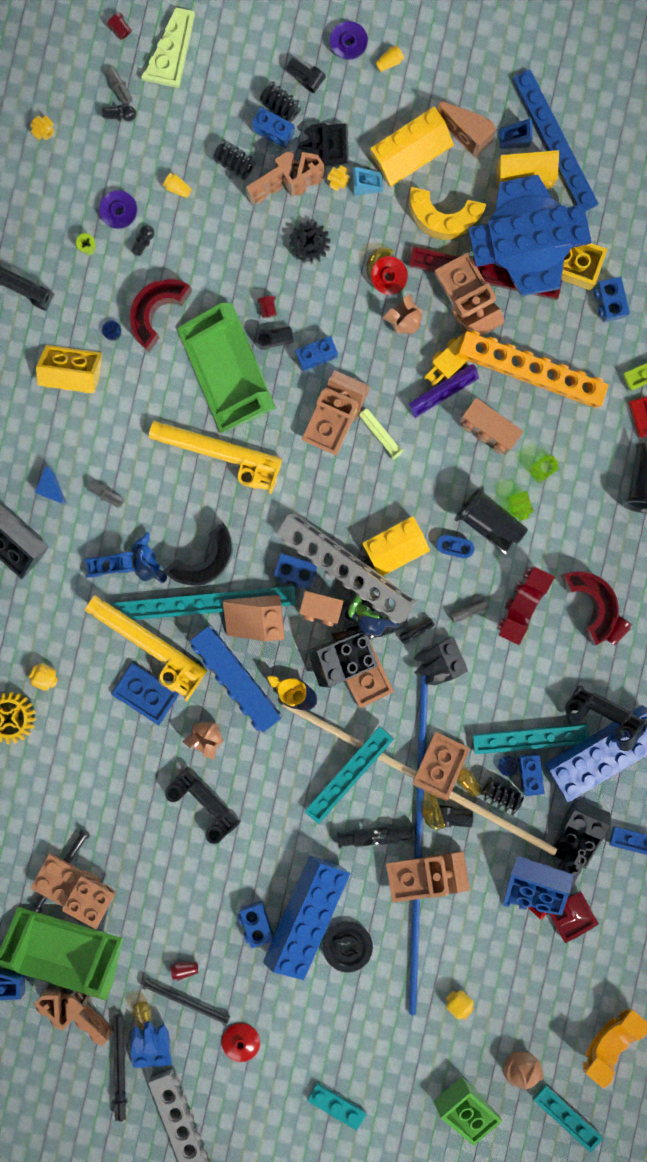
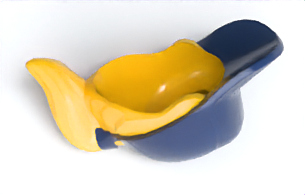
(294, 693)

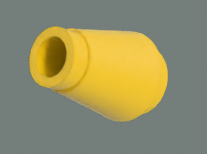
(390, 58)
(176, 185)

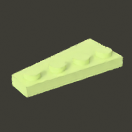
(169, 58)

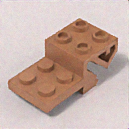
(309, 173)
(470, 296)
(335, 412)
(428, 876)
(74, 889)
(62, 1012)

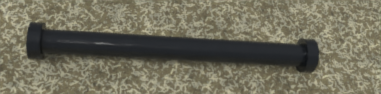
(36, 907)
(186, 1002)

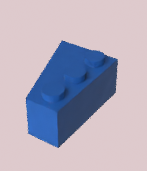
(11, 985)

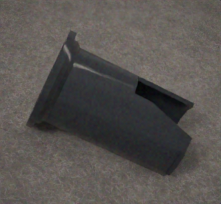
(638, 489)
(491, 521)

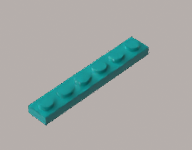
(530, 738)
(349, 775)

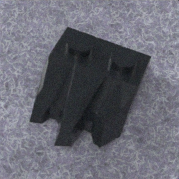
(327, 142)
(441, 662)

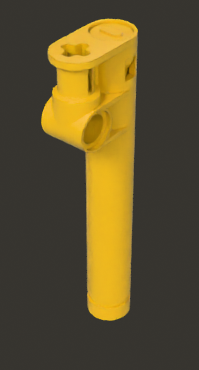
(260, 465)
(183, 669)

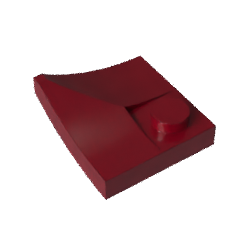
(576, 918)

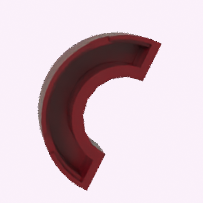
(148, 301)
(604, 602)
(523, 604)

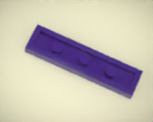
(443, 391)

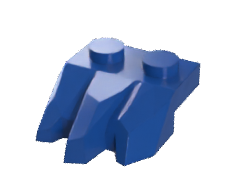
(150, 1046)

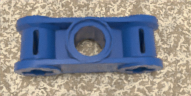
(118, 564)

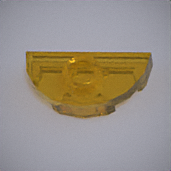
(376, 255)
(432, 813)

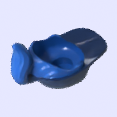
(145, 561)

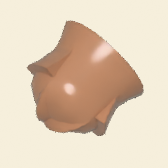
(405, 317)
(205, 738)
(522, 1070)

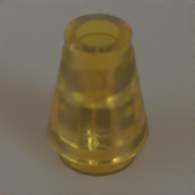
(468, 781)
(142, 1013)

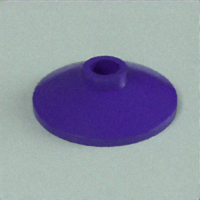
(351, 32)
(118, 200)

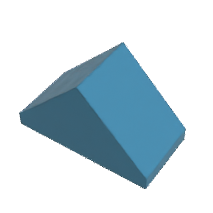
(366, 181)

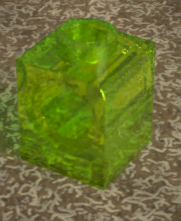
(536, 471)
(520, 505)

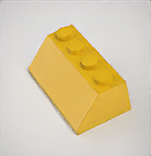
(411, 146)

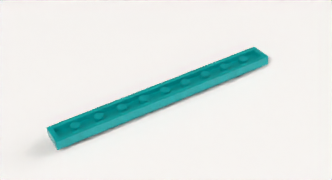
(196, 603)

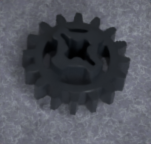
(304, 248)

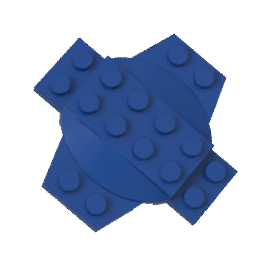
(529, 235)

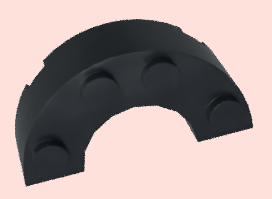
(210, 569)

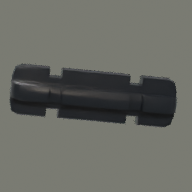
(416, 630)

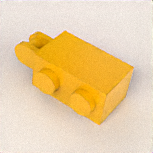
(446, 363)

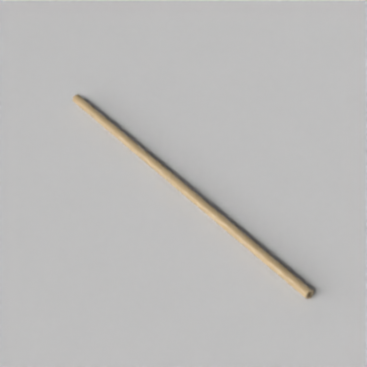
(410, 772)

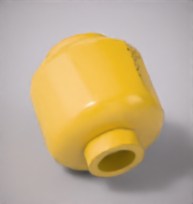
(43, 676)
(459, 1004)

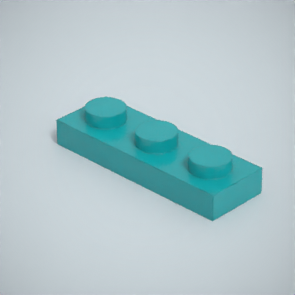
(336, 1106)

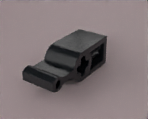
(572, 860)

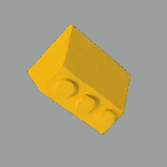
(529, 164)
(69, 369)
(396, 546)

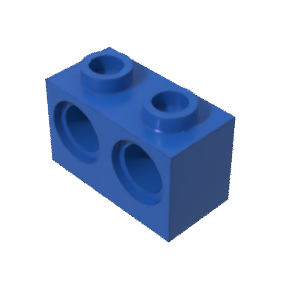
(273, 127)
(617, 299)
(316, 353)
(297, 566)
(531, 774)
(260, 923)

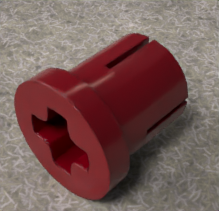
(119, 26)
(267, 306)

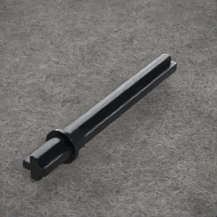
(119, 1068)

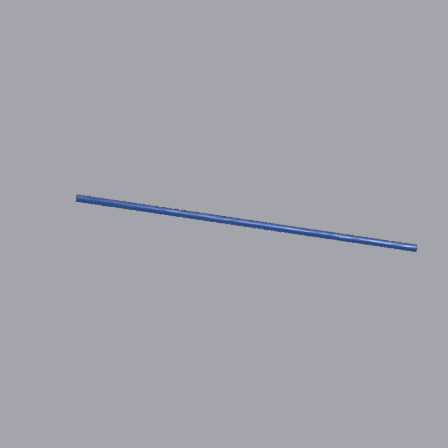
(418, 848)

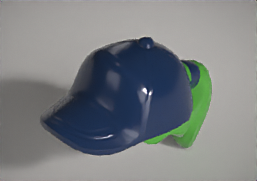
(367, 620)

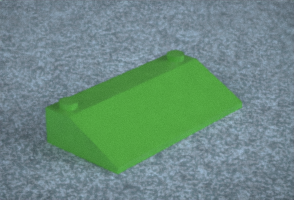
(226, 367)
(61, 953)

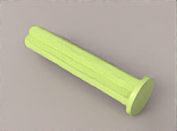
(380, 433)

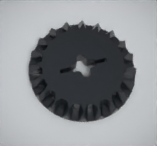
(348, 960)

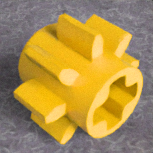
(42, 127)
(338, 177)

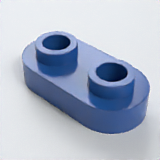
(455, 545)

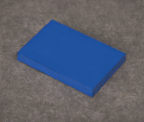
(144, 693)

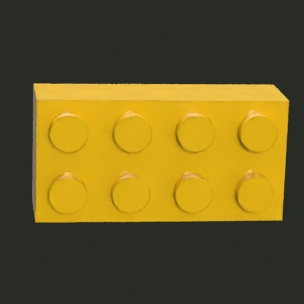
(583, 265)

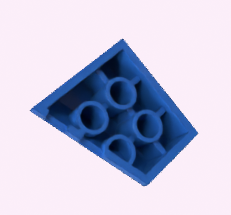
(538, 887)

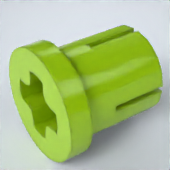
(88, 239)

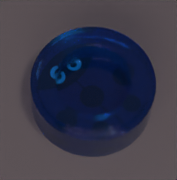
(111, 330)
(507, 765)

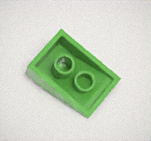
(466, 1111)

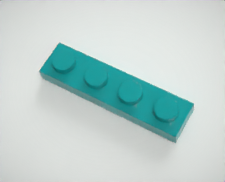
(567, 1118)

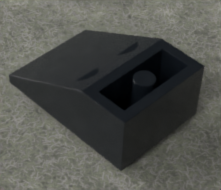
(342, 659)
(582, 822)

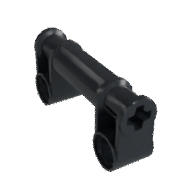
(37, 295)
(630, 725)
(207, 800)

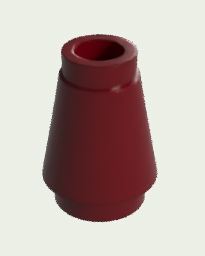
(621, 628)
(182, 970)

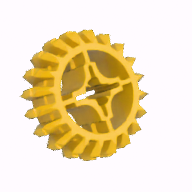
(23, 728)

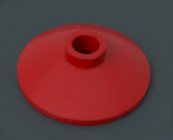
(397, 272)
(241, 1033)

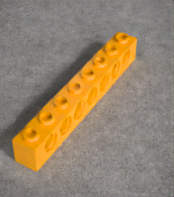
(596, 387)

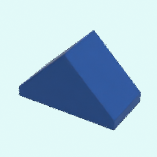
(516, 135)
(49, 486)

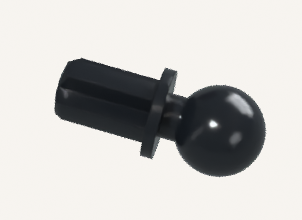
(128, 113)
(142, 240)

